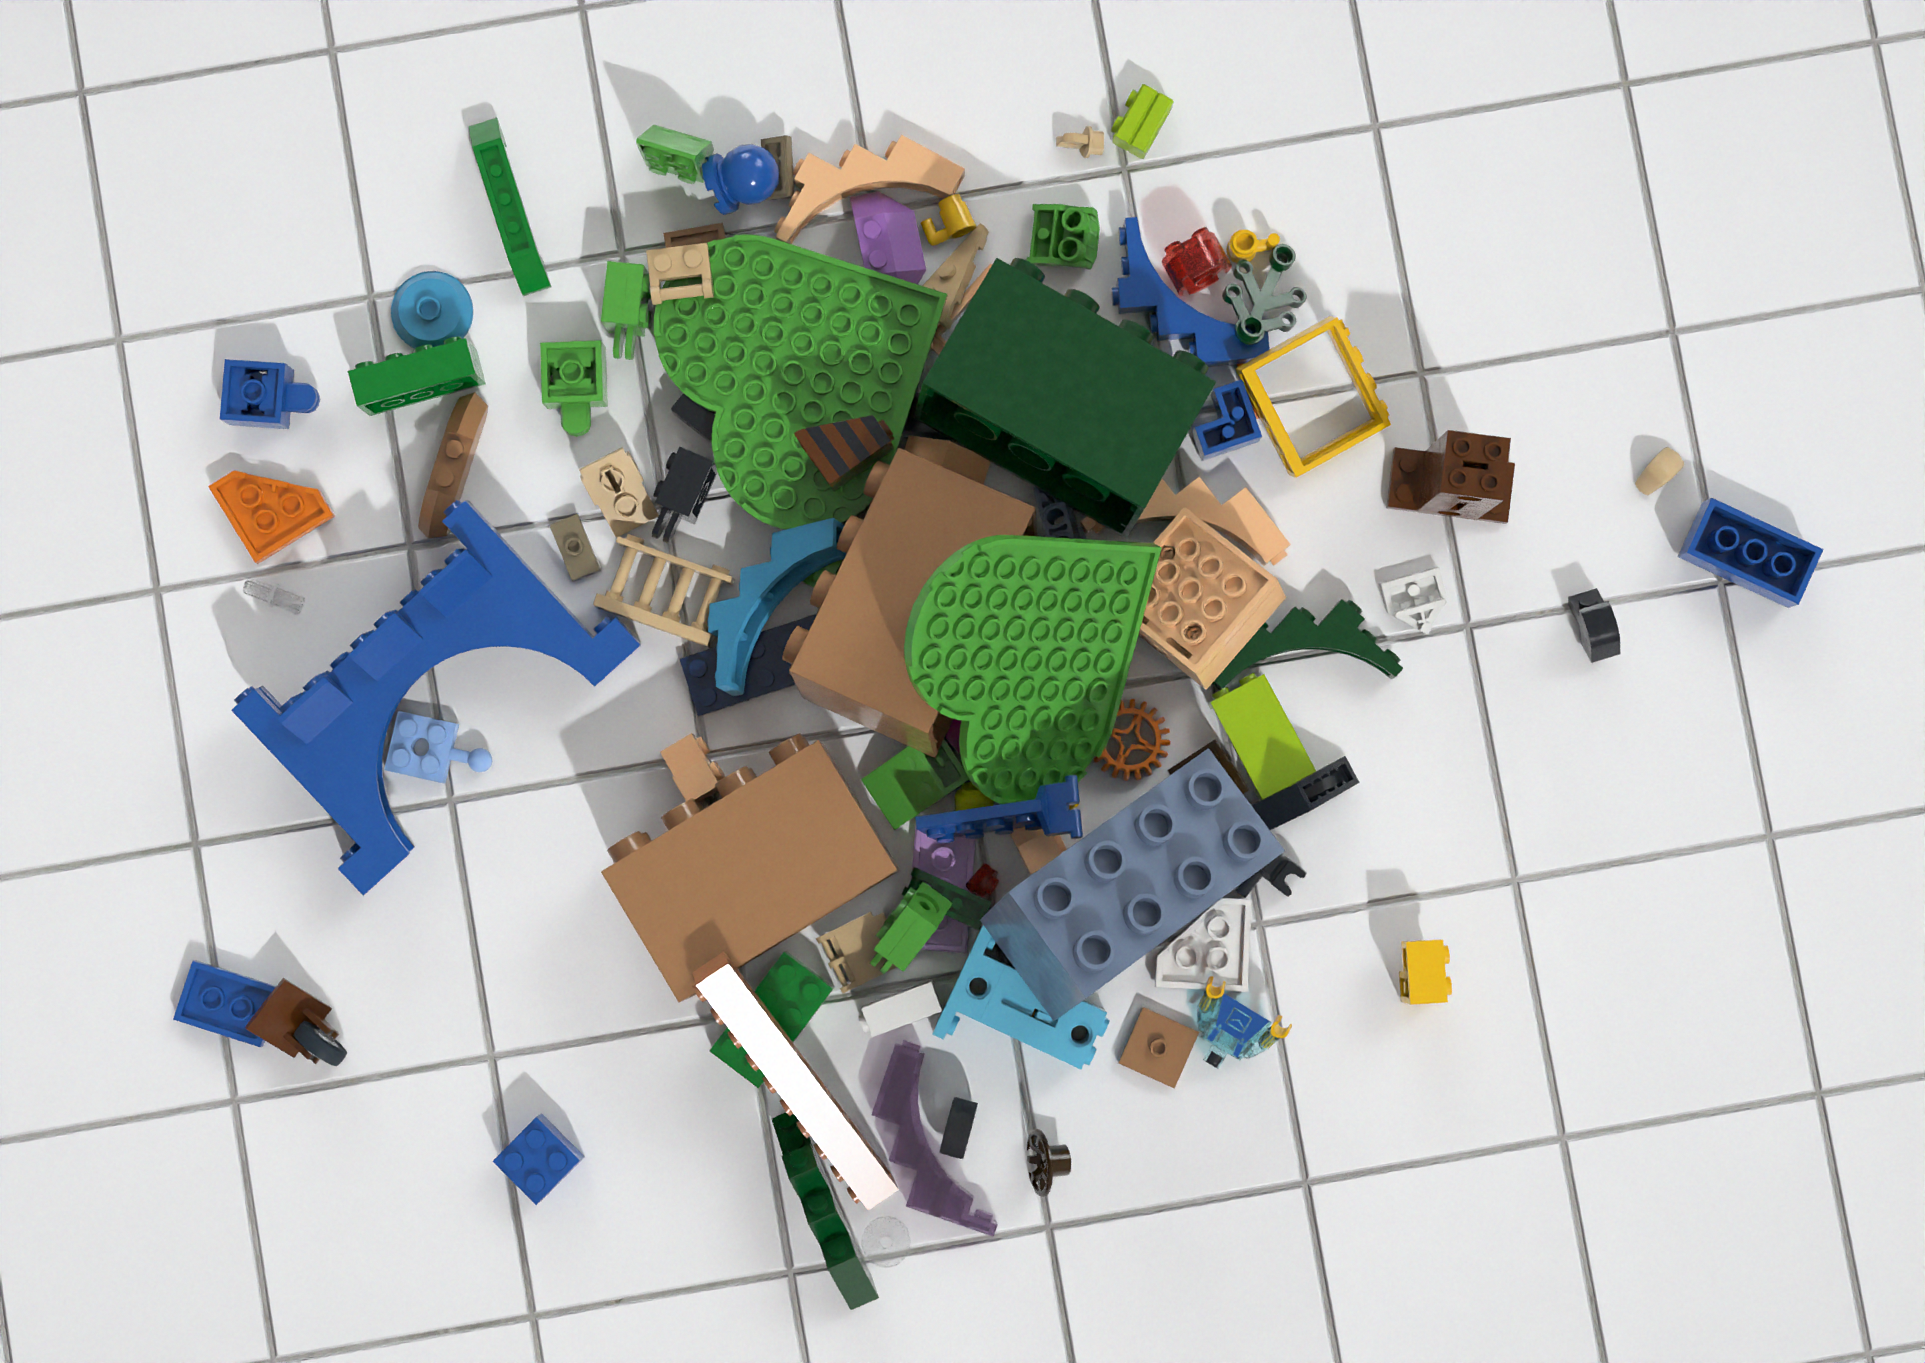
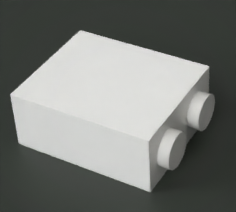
(900, 1009)

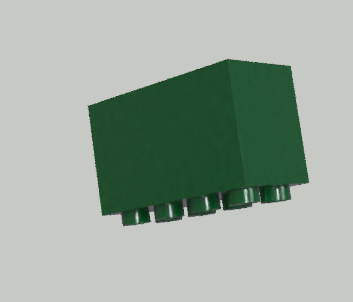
(1063, 395)

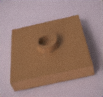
(1158, 1047)

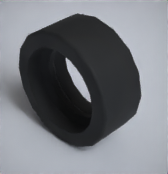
(958, 1128)

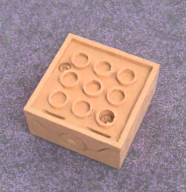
(1205, 599)

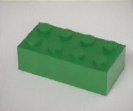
(416, 376)
(791, 996)

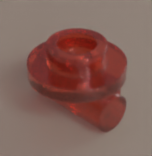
(983, 881)

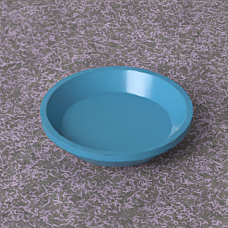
(431, 309)

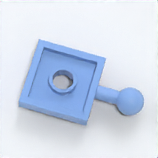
(436, 762)

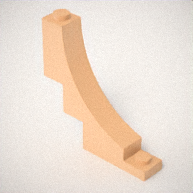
(1238, 518)

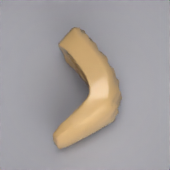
(1659, 471)

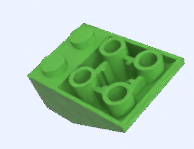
(674, 153)
(914, 782)

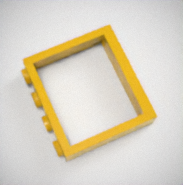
(1363, 383)

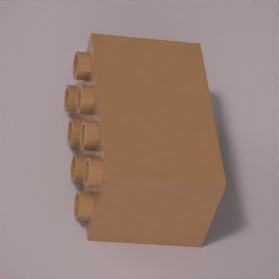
(856, 644)
(749, 865)

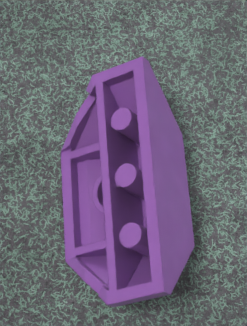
(888, 236)

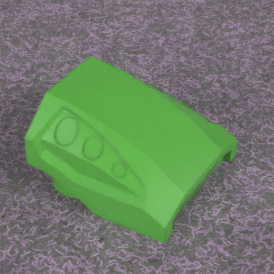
(1064, 236)

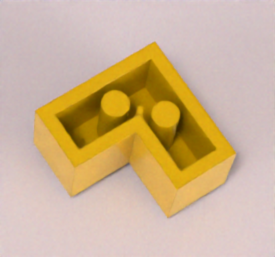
(1424, 972)

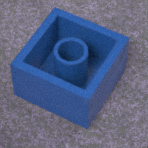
(538, 1159)

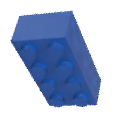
(1750, 553)

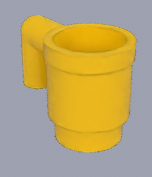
(955, 219)
(1245, 244)

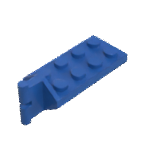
(1047, 812)

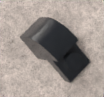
(1597, 625)

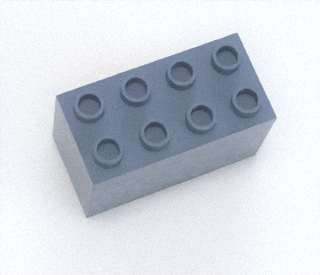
(1130, 884)

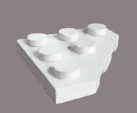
(1211, 946)

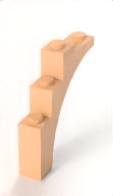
(823, 184)

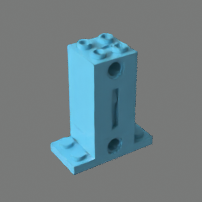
(1015, 1010)

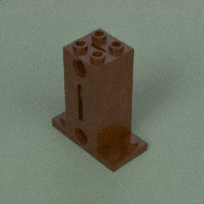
(1454, 477)

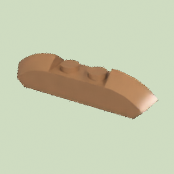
(452, 463)

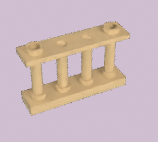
(641, 610)

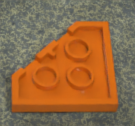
(269, 511)

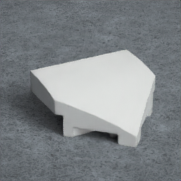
(1415, 598)

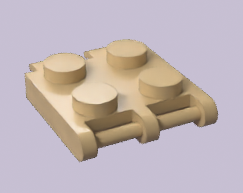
(855, 947)

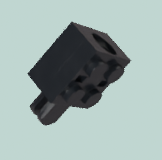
(682, 491)

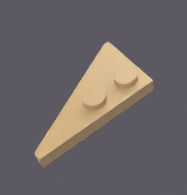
(957, 271)

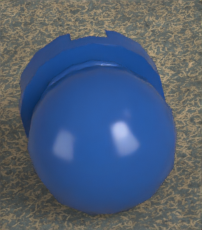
(743, 176)

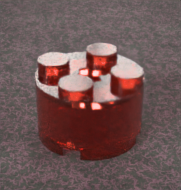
(1195, 262)

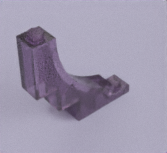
(933, 1187)

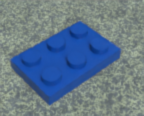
(221, 1001)

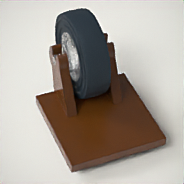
(291, 1021)

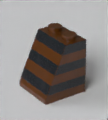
(846, 447)

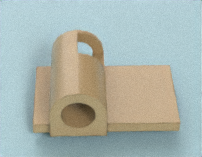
(618, 491)

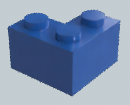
(1235, 423)

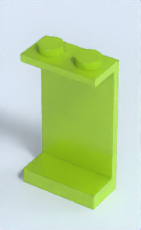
(1262, 735)

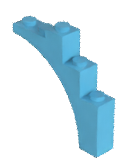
(762, 587)

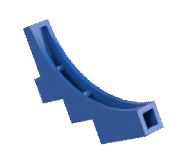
(1173, 318)

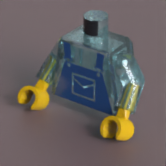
(1233, 1027)

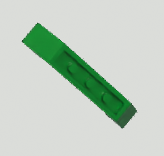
(508, 207)

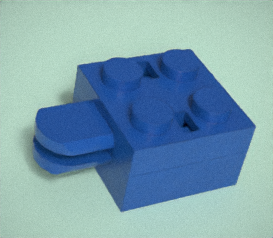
(263, 399)

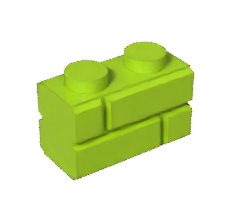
(1142, 121)

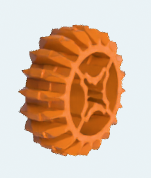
(1154, 750)

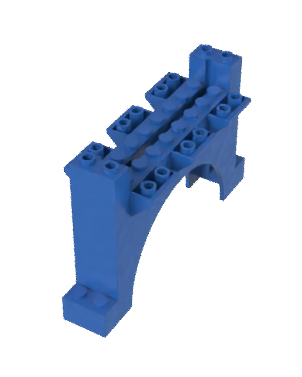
(339, 724)

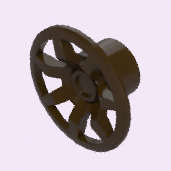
(1050, 1161)

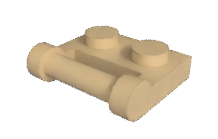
(676, 264)

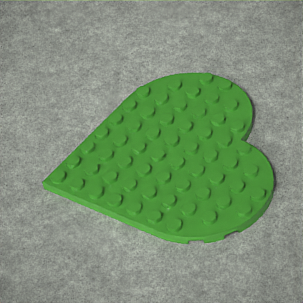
(793, 349)
(1029, 652)

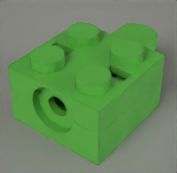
(626, 305)
(577, 382)
(909, 927)

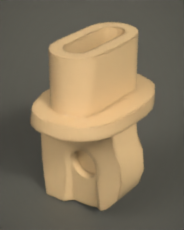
(1088, 142)

